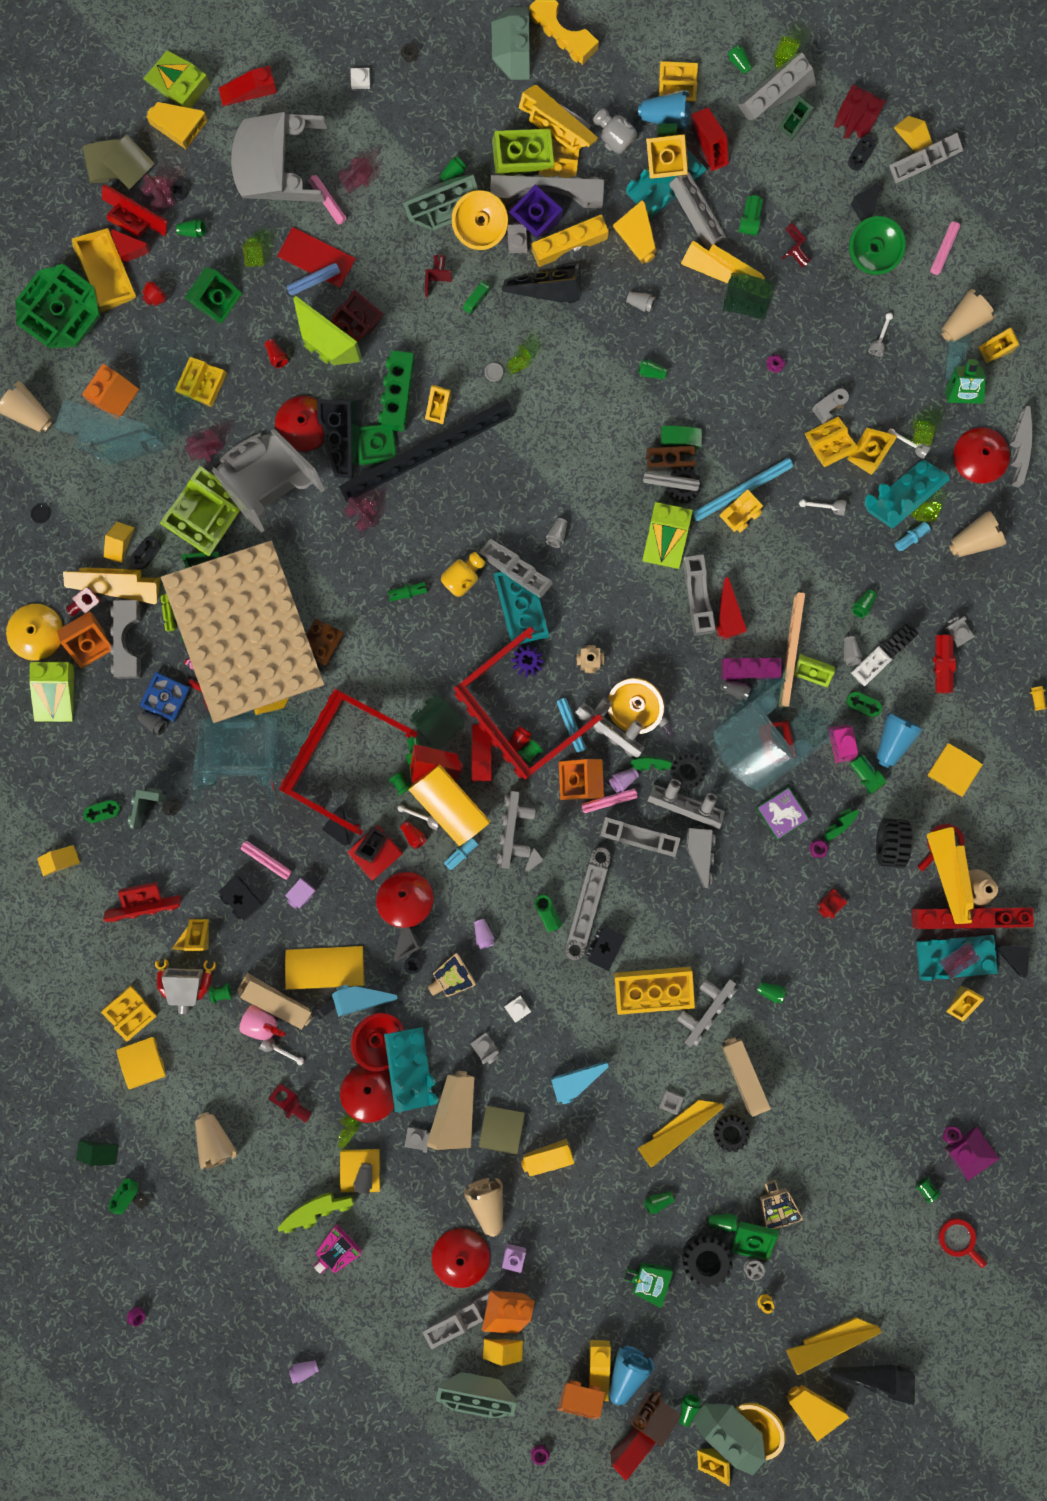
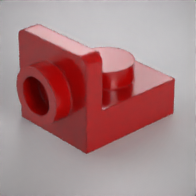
(831, 904)

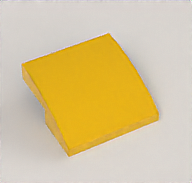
(678, 77)
(564, 162)
(193, 378)
(831, 441)
(955, 770)
(125, 1017)
(141, 1063)
(349, 1166)

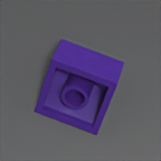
(537, 212)

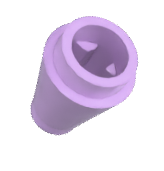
(623, 779)
(484, 936)
(302, 1371)

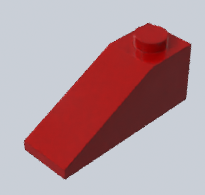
(248, 86)
(729, 616)
(481, 755)

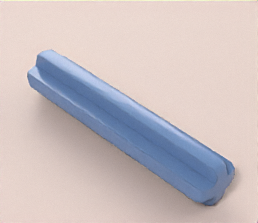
(313, 279)

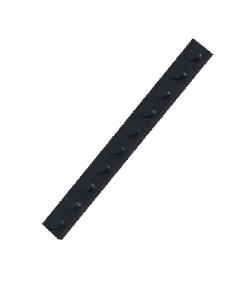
(427, 450)

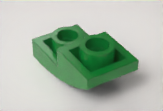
(681, 436)
(644, 762)
(846, 819)

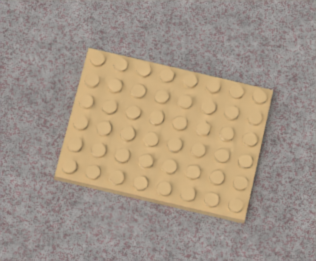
(242, 631)

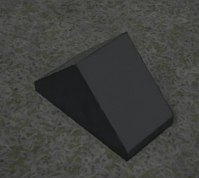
(865, 202)
(336, 830)
(372, 845)
(1016, 957)

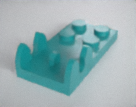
(656, 191)
(906, 493)
(520, 609)
(932, 951)
(409, 1070)

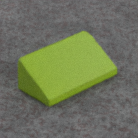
(814, 670)

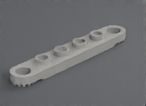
(587, 903)

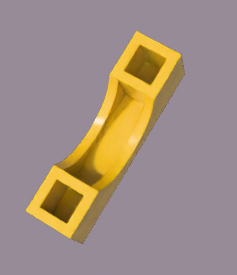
(578, 43)
(582, 234)

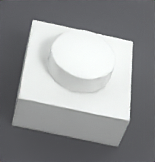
(360, 78)
(517, 1009)

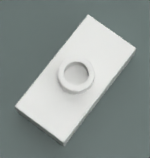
(871, 666)

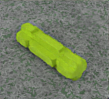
(168, 614)

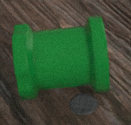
(530, 751)
(400, 783)
(220, 993)
(928, 1190)

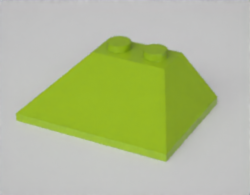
(325, 337)
(201, 512)

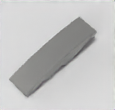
(925, 158)
(1023, 442)
(515, 568)
(456, 1322)

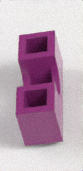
(750, 668)

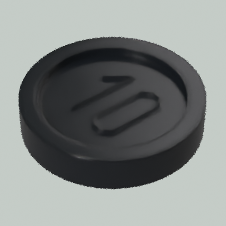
(40, 513)

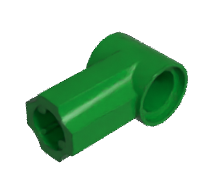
(750, 219)
(868, 775)
(548, 914)

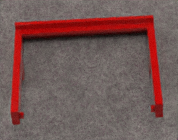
(488, 725)
(311, 743)

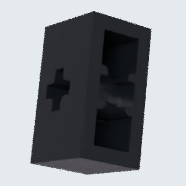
(250, 901)
(606, 958)

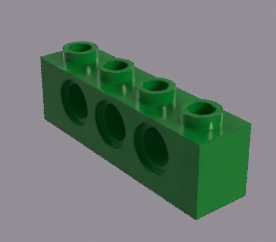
(396, 420)

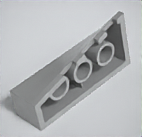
(785, 83)

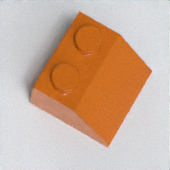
(110, 391)
(84, 639)
(581, 779)
(507, 1312)
(581, 1400)

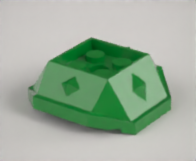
(55, 289)

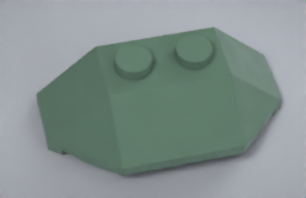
(511, 43)
(434, 205)
(477, 1396)
(732, 1436)

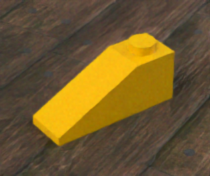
(600, 1365)

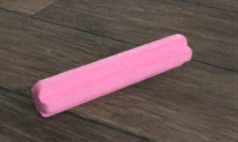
(329, 202)
(945, 248)
(609, 800)
(266, 860)

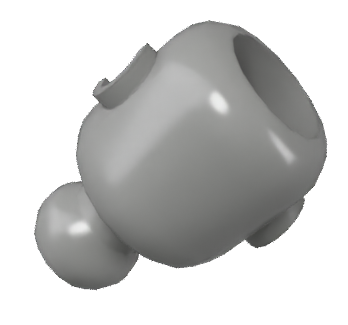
(616, 131)

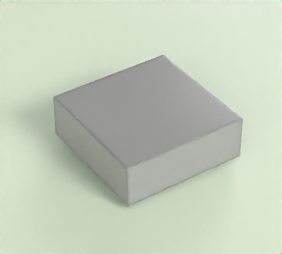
(671, 1102)

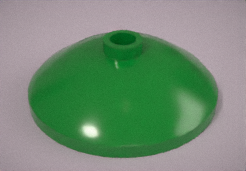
(889, 241)

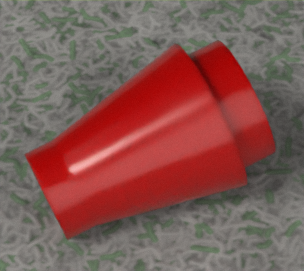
(276, 355)
(520, 738)
(413, 835)

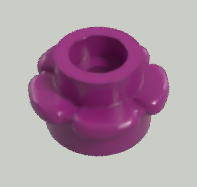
(780, 363)
(823, 848)
(952, 1130)
(136, 1317)
(540, 1460)

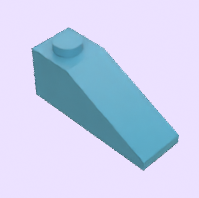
(355, 999)
(575, 1082)

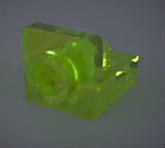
(785, 49)
(253, 252)
(517, 364)
(922, 432)
(927, 511)
(346, 1135)

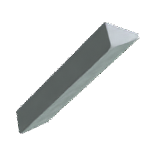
(697, 210)
(534, 860)

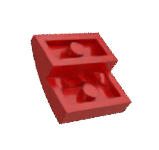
(388, 856)

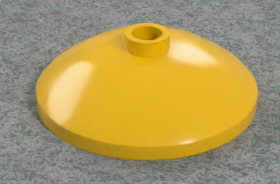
(466, 220)
(43, 640)
(626, 710)
(770, 1426)

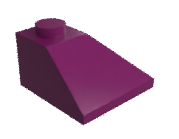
(972, 1154)

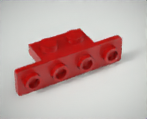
(131, 215)
(140, 901)

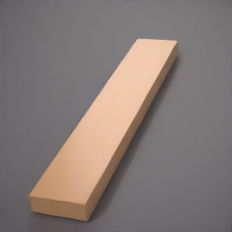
(791, 649)

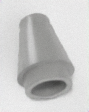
(641, 301)
(557, 533)
(852, 653)

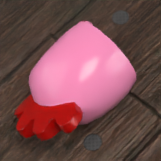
(259, 1024)

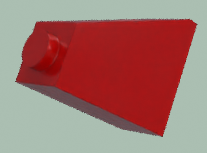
(711, 138)
(426, 759)
(630, 1452)

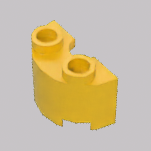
(742, 511)

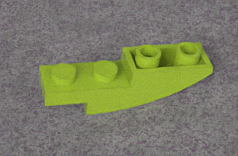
(307, 1213)

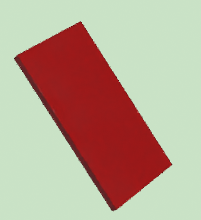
(315, 255)

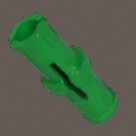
(407, 591)

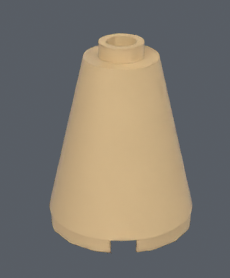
(968, 316)
(25, 409)
(978, 536)
(982, 887)
(212, 1142)
(487, 1204)

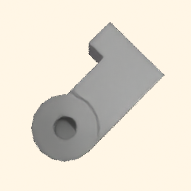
(833, 401)

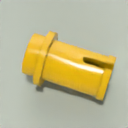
(1038, 698)
(764, 1299)

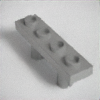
(616, 735)
(672, 800)
(506, 838)
(717, 1006)

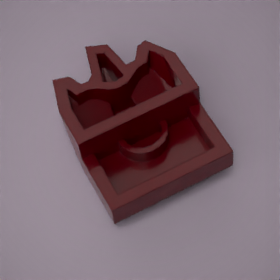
(858, 112)
(357, 316)

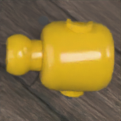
(462, 575)

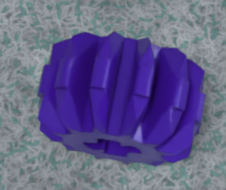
(529, 654)

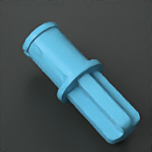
(912, 536)
(460, 854)

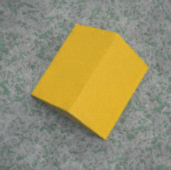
(667, 156)
(871, 449)

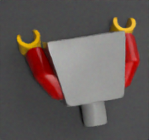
(183, 986)

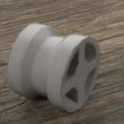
(755, 1272)

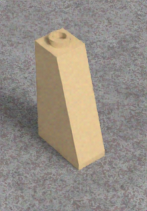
(273, 1001)
(745, 1077)
(454, 1114)

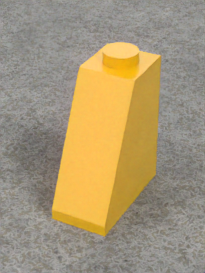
(177, 122)
(637, 233)
(548, 1158)
(816, 1411)

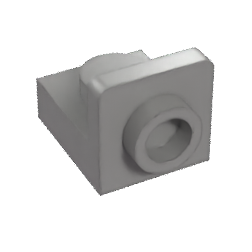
(517, 238)
(959, 630)
(485, 1048)
(417, 1138)

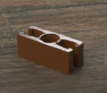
(675, 452)

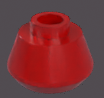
(153, 294)

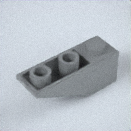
(699, 848)

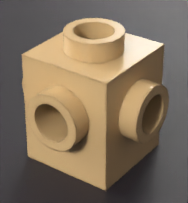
(590, 666)

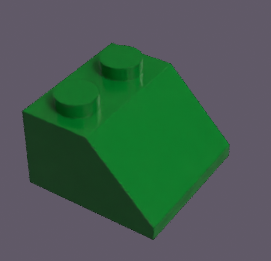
(213, 294)

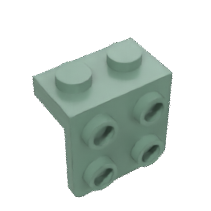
(139, 802)

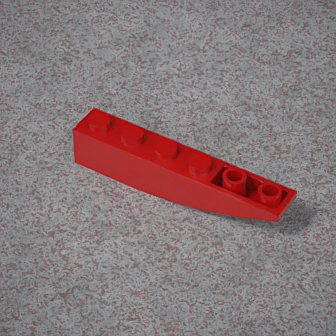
(981, 918)

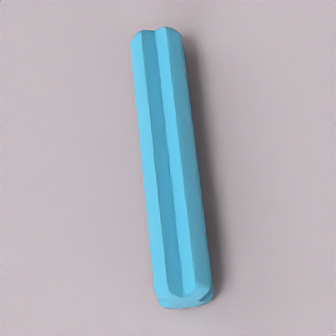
(570, 723)

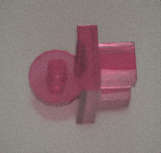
(357, 175)
(160, 189)
(205, 447)
(364, 510)
(959, 960)

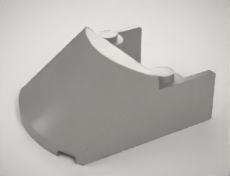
(260, 157)
(262, 472)

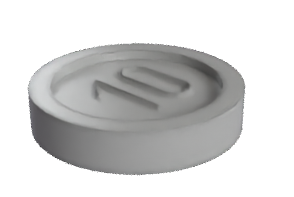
(493, 372)

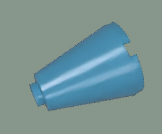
(667, 109)
(896, 739)
(628, 1374)

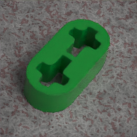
(477, 297)
(865, 700)
(101, 807)
(123, 1196)

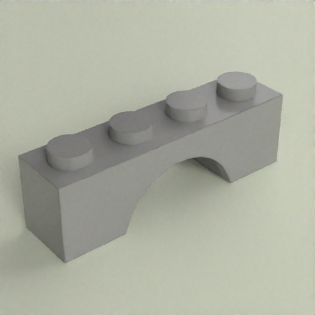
(696, 586)
(125, 615)
(639, 837)

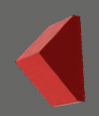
(129, 247)

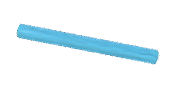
(735, 493)

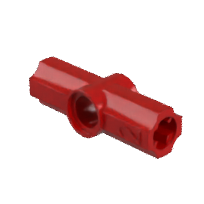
(944, 664)

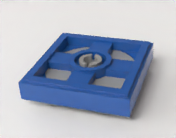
(165, 696)

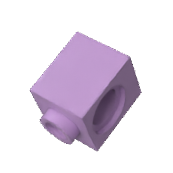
(300, 893)
(513, 1258)

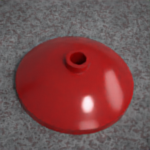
(304, 435)
(973, 463)
(405, 910)
(373, 1054)
(367, 1107)
(460, 1244)

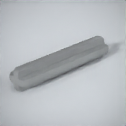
(671, 481)

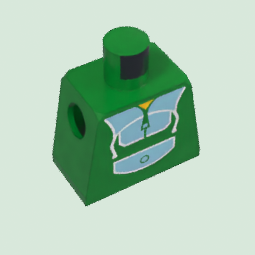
(966, 384)
(650, 1282)

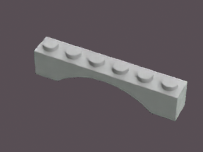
(584, 191)

